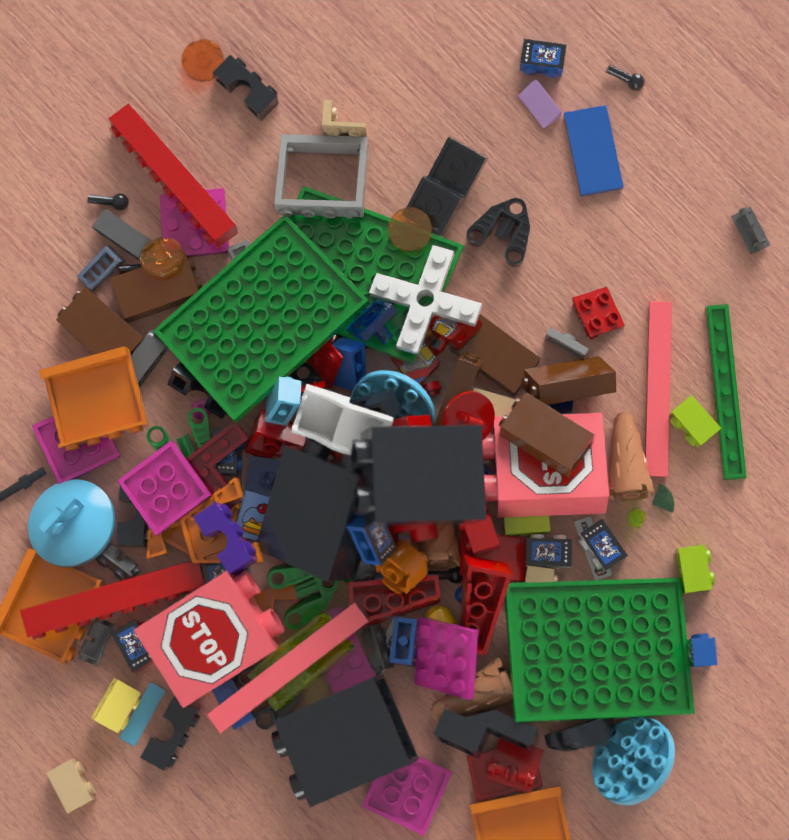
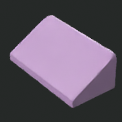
(540, 104)

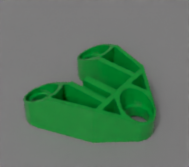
(200, 432)
(306, 607)

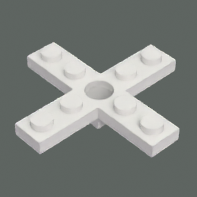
(430, 285)

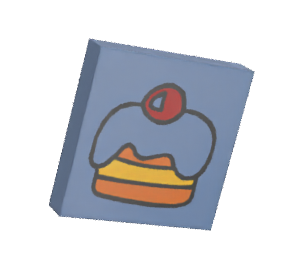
(252, 514)

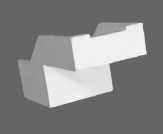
(333, 419)

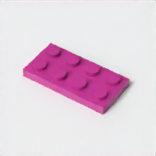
(352, 668)

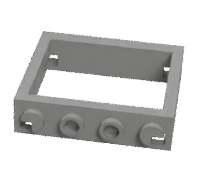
(323, 145)

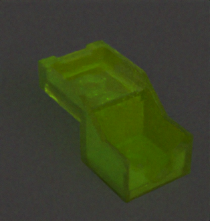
(317, 670)

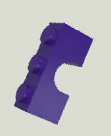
(238, 552)

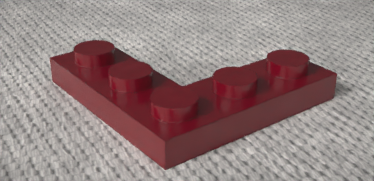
(212, 452)

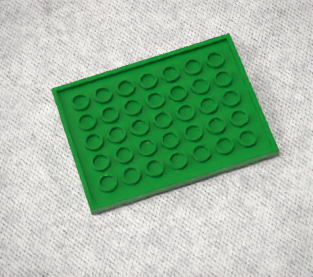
(364, 248)
(261, 317)
(598, 649)

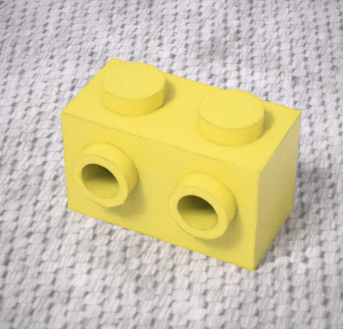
(116, 705)

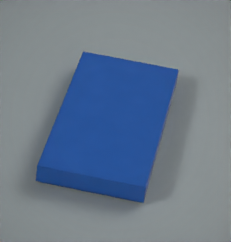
(593, 150)

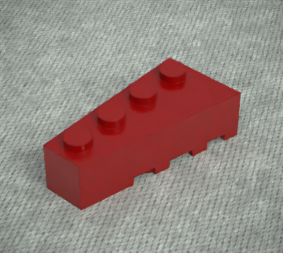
(481, 536)
(483, 596)
(383, 604)

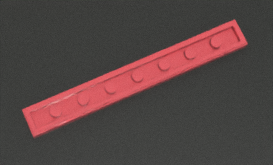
(658, 388)
(287, 668)

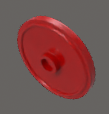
(470, 409)

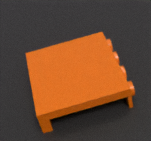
(95, 398)
(40, 583)
(522, 816)

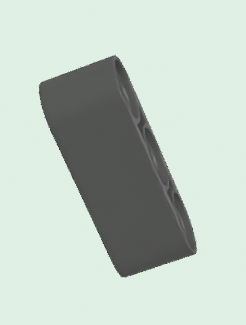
(120, 233)
(148, 356)

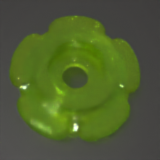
(636, 517)

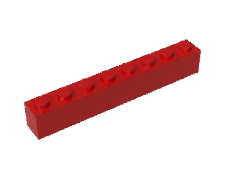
(173, 176)
(110, 598)

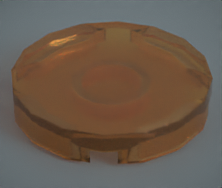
(201, 59)
(409, 229)
(162, 257)

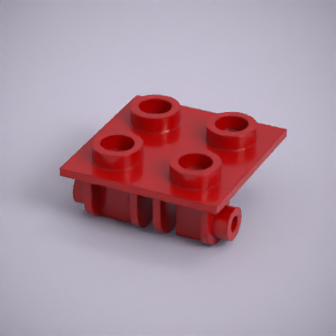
(597, 312)
(326, 362)
(514, 766)

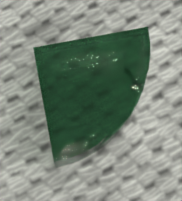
(663, 499)

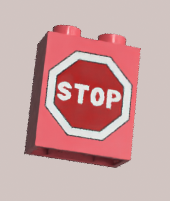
(532, 488)
(210, 635)

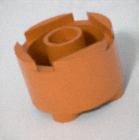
(403, 568)

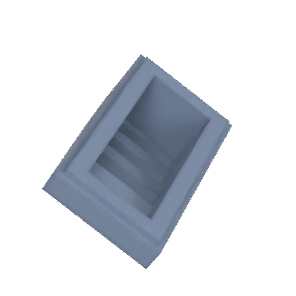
(101, 256)

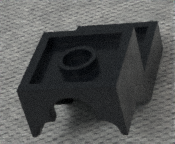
(448, 184)
(472, 732)

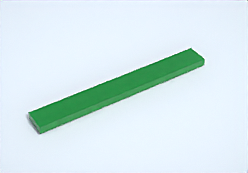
(725, 392)

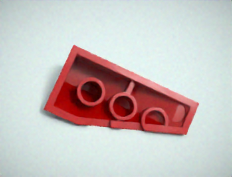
(270, 438)

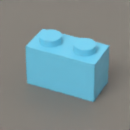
(283, 401)

